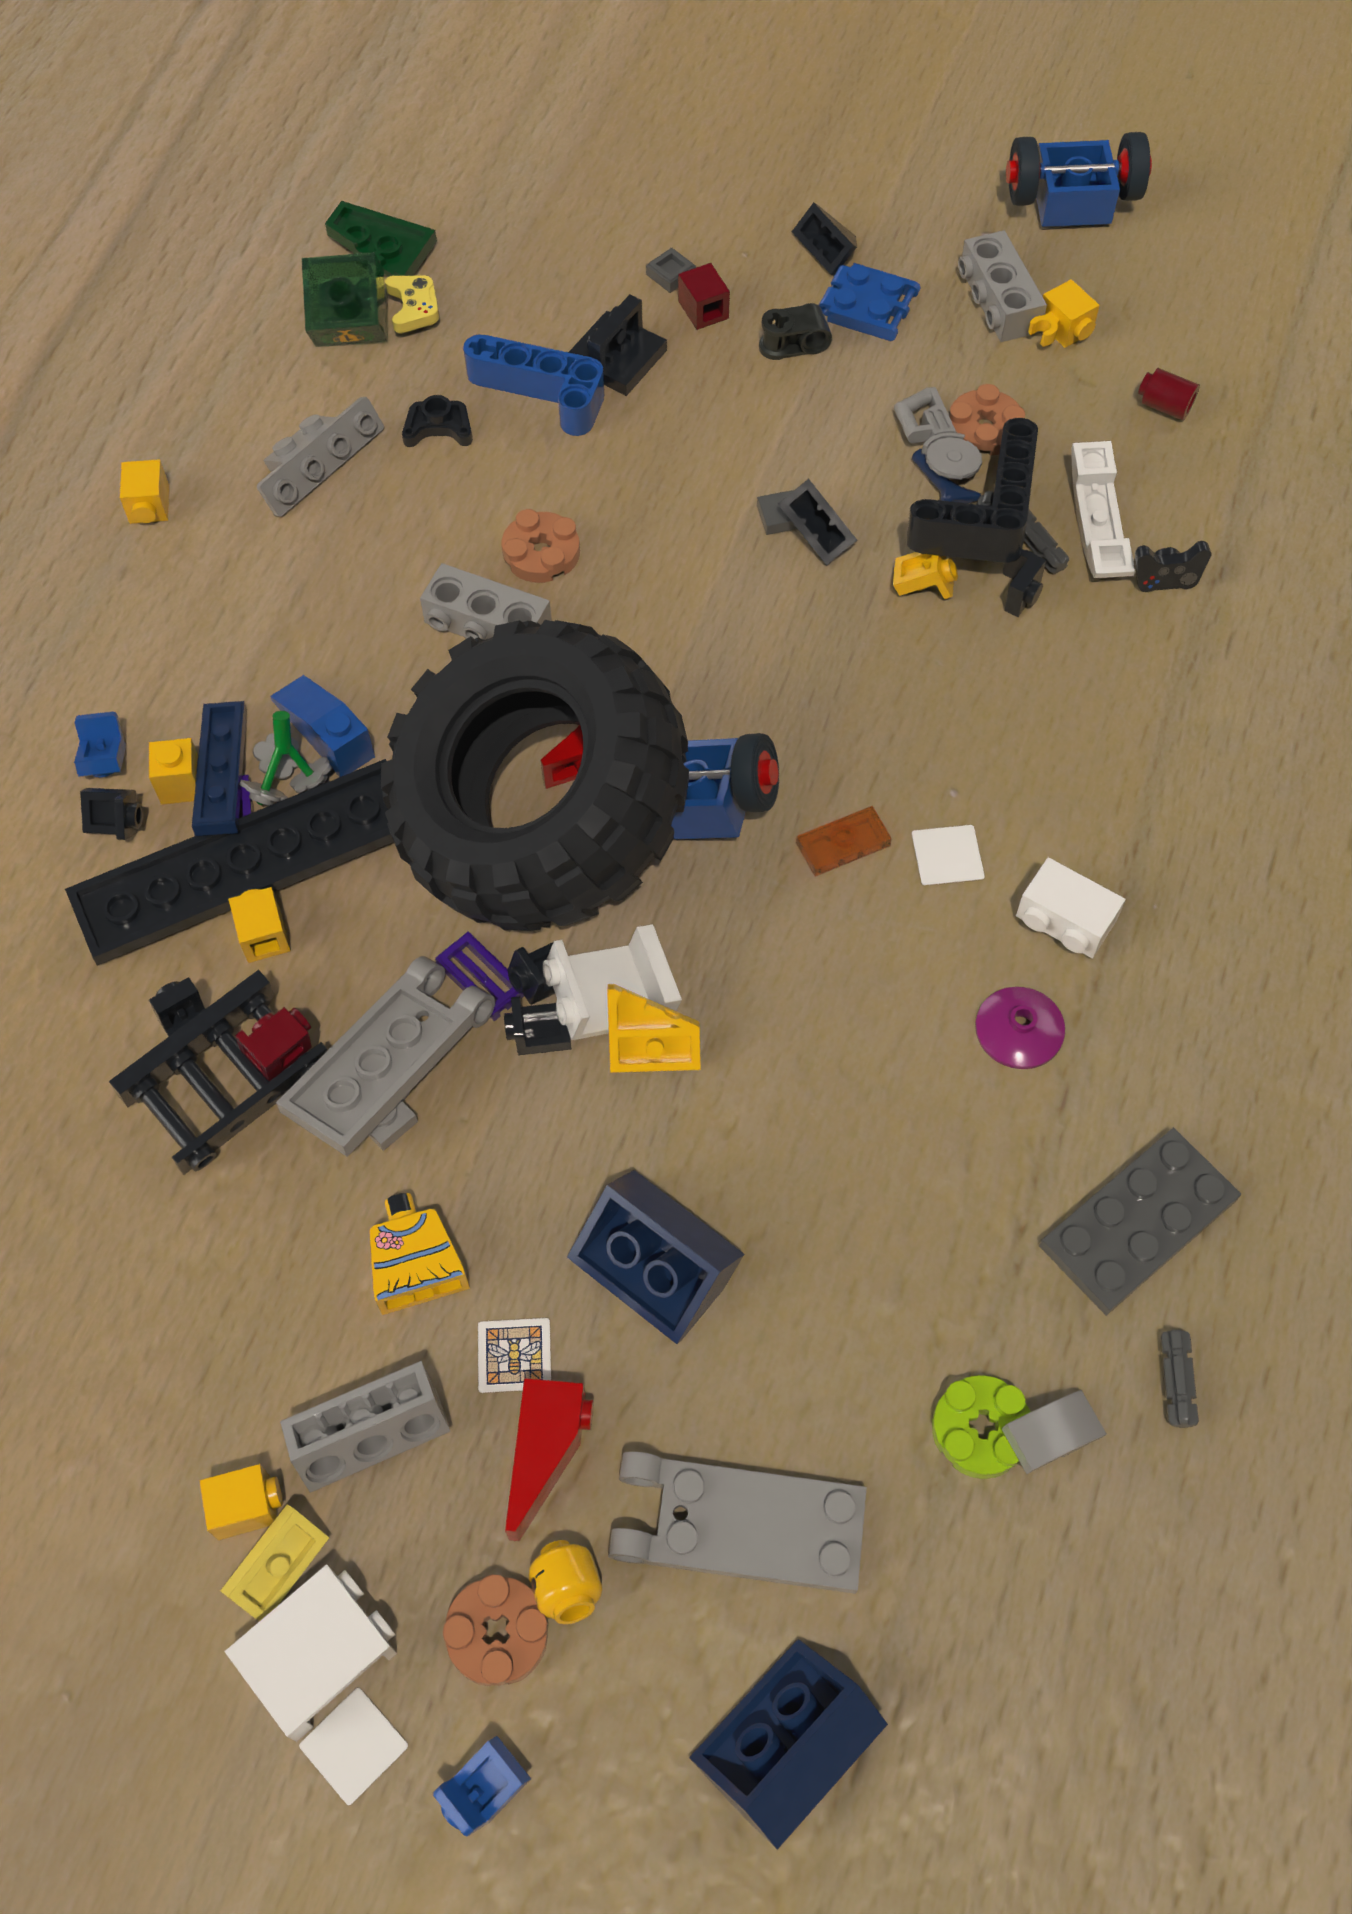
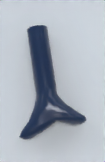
(948, 490)

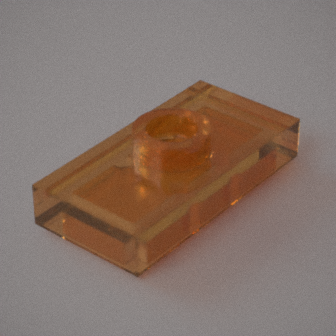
(843, 841)

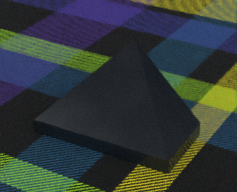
(825, 238)
(817, 522)

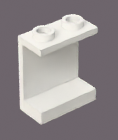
(583, 980)
(310, 1649)

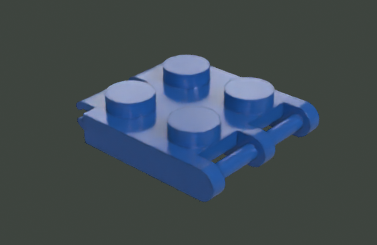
(867, 299)

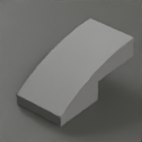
(1053, 1431)

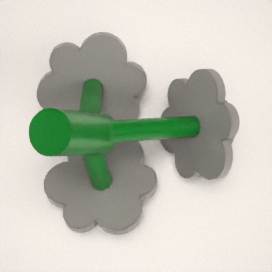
(278, 758)

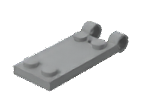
(382, 1057)
(747, 1524)

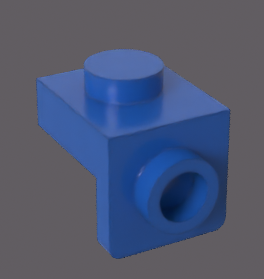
(100, 744)
(481, 1787)

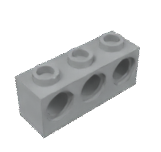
(1001, 284)
(475, 605)
(364, 1426)

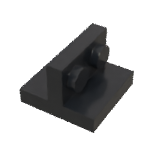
(622, 345)

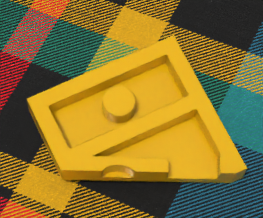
(649, 1035)

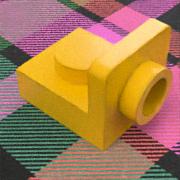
(920, 571)

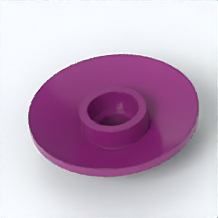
(1019, 1044)

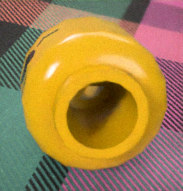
(565, 1582)

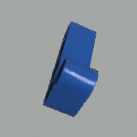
(541, 374)

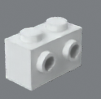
(1069, 908)

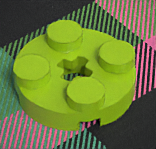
(962, 1444)

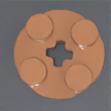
(984, 404)
(536, 528)
(499, 1661)

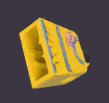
(412, 1257)

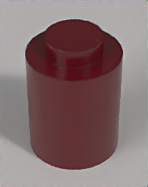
(1168, 393)

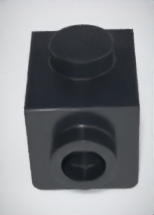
(1026, 582)
(110, 812)
(527, 974)
(176, 1004)
(536, 1028)

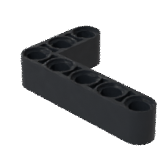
(982, 530)

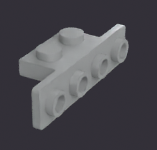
(315, 453)

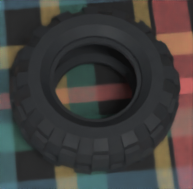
(600, 829)

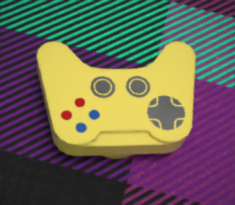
(418, 301)

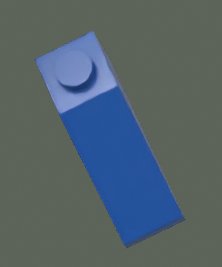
(326, 724)

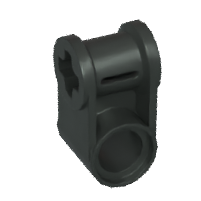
(797, 329)

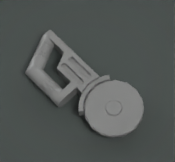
(944, 448)

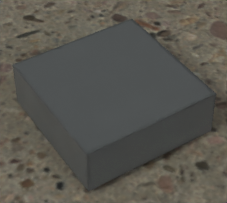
(666, 268)
(772, 515)

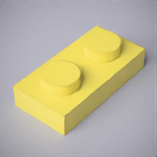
(275, 1563)

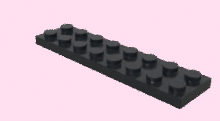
(200, 874)

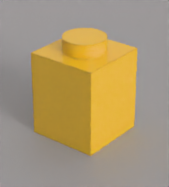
(144, 491)
(173, 770)
(259, 924)
(240, 1501)

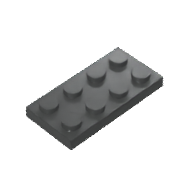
(1139, 1221)

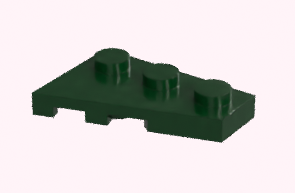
(396, 242)

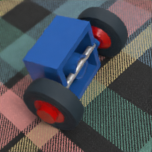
(1078, 179)
(726, 783)

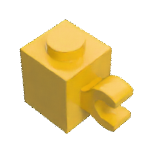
(1068, 315)

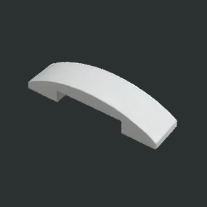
(1098, 510)

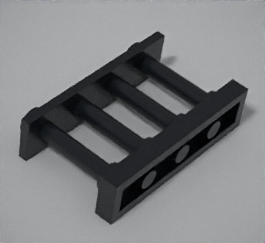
(179, 1056)

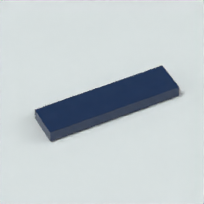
(219, 768)

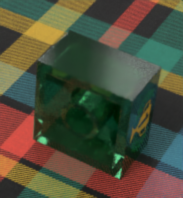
(344, 299)

